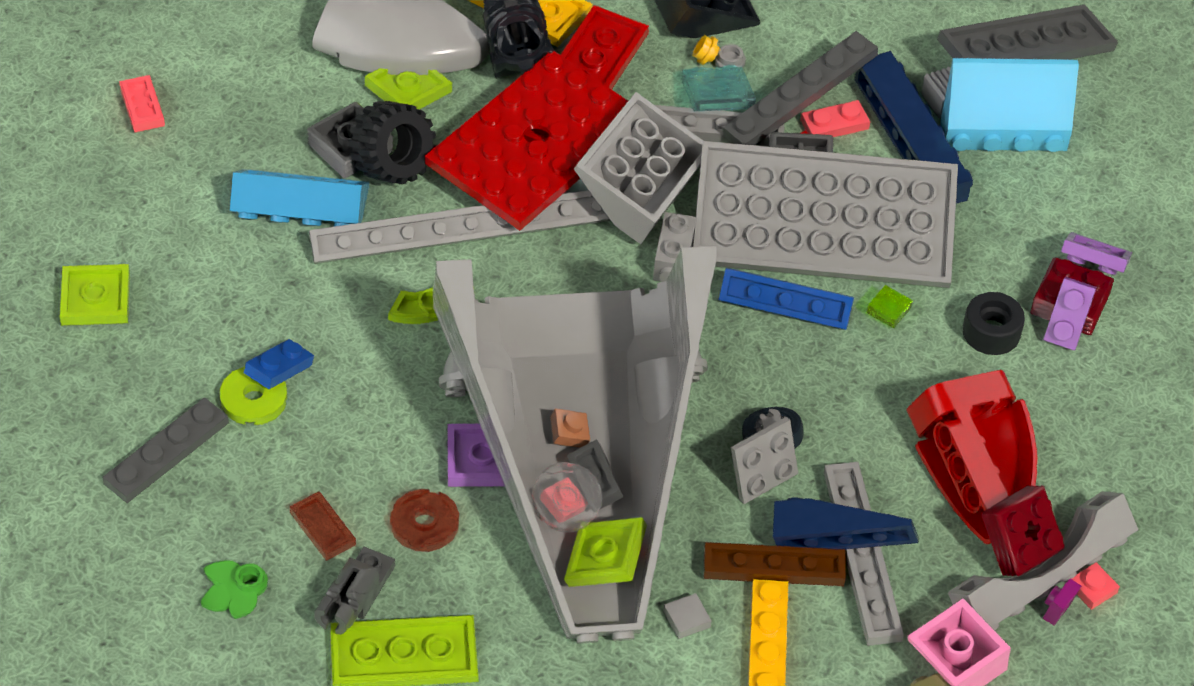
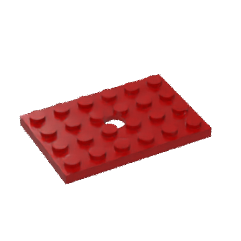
(503, 169)

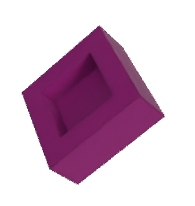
(1060, 600)

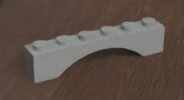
(1095, 528)

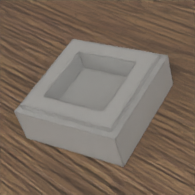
(687, 616)

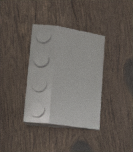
(640, 166)

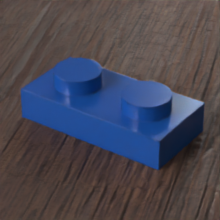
(278, 364)

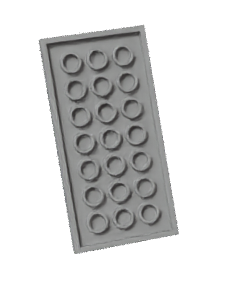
(827, 213)

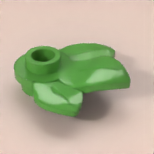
(230, 587)

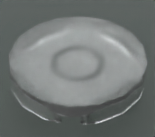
(567, 497)

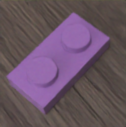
(1070, 313)

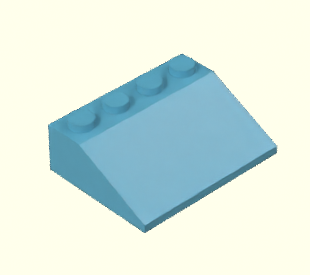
(1010, 104)

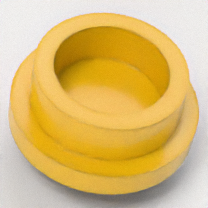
(706, 49)

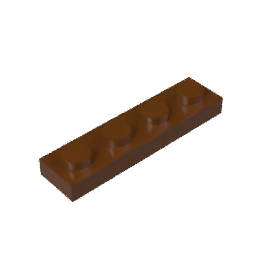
(774, 563)

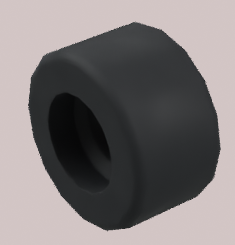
(991, 338)

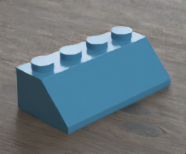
(298, 197)

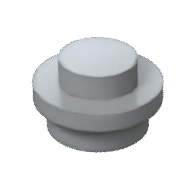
(730, 55)

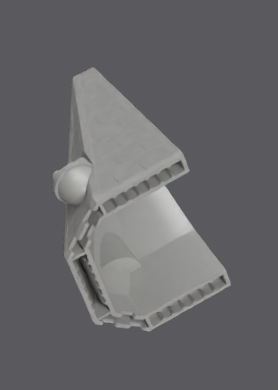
(595, 353)

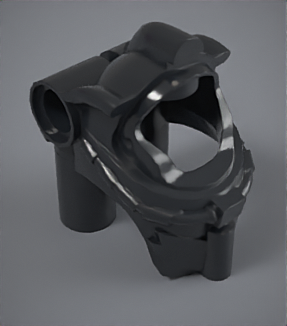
(515, 35)

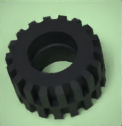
(372, 135)

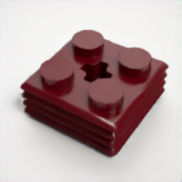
(1050, 286)
(1023, 530)

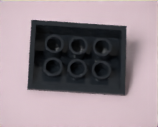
(706, 17)

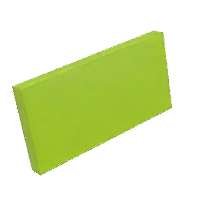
(405, 652)

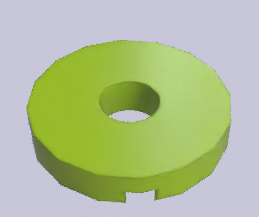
(245, 410)

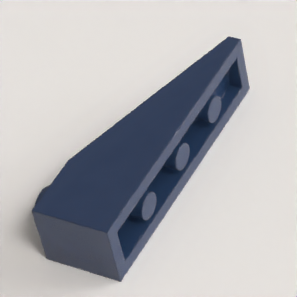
(837, 526)

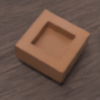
(570, 428)

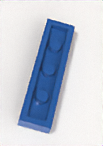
(786, 298)

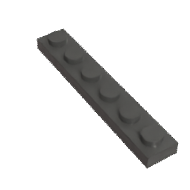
(801, 90)

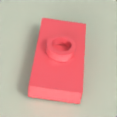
(142, 103)

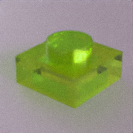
(889, 306)

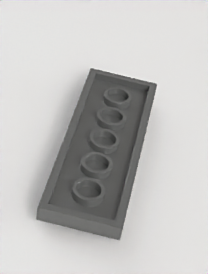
(1041, 35)

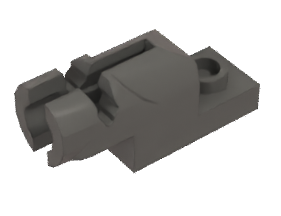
(354, 589)

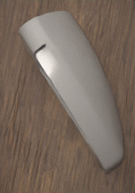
(400, 36)

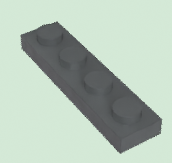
(165, 450)

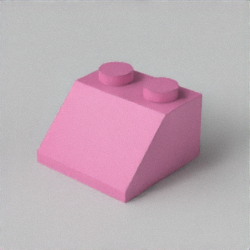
(962, 646)

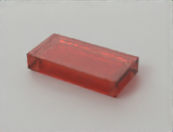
(322, 525)

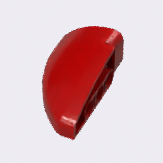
(975, 443)

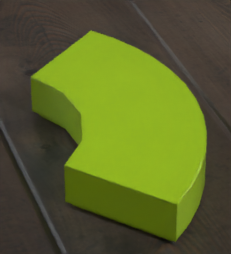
(413, 307)

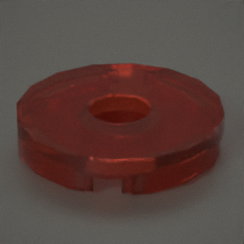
(421, 536)

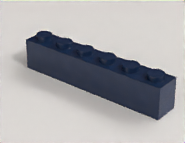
(907, 117)

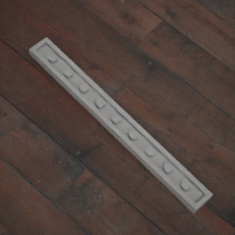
(445, 228)

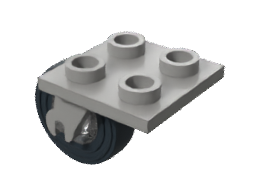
(767, 451)

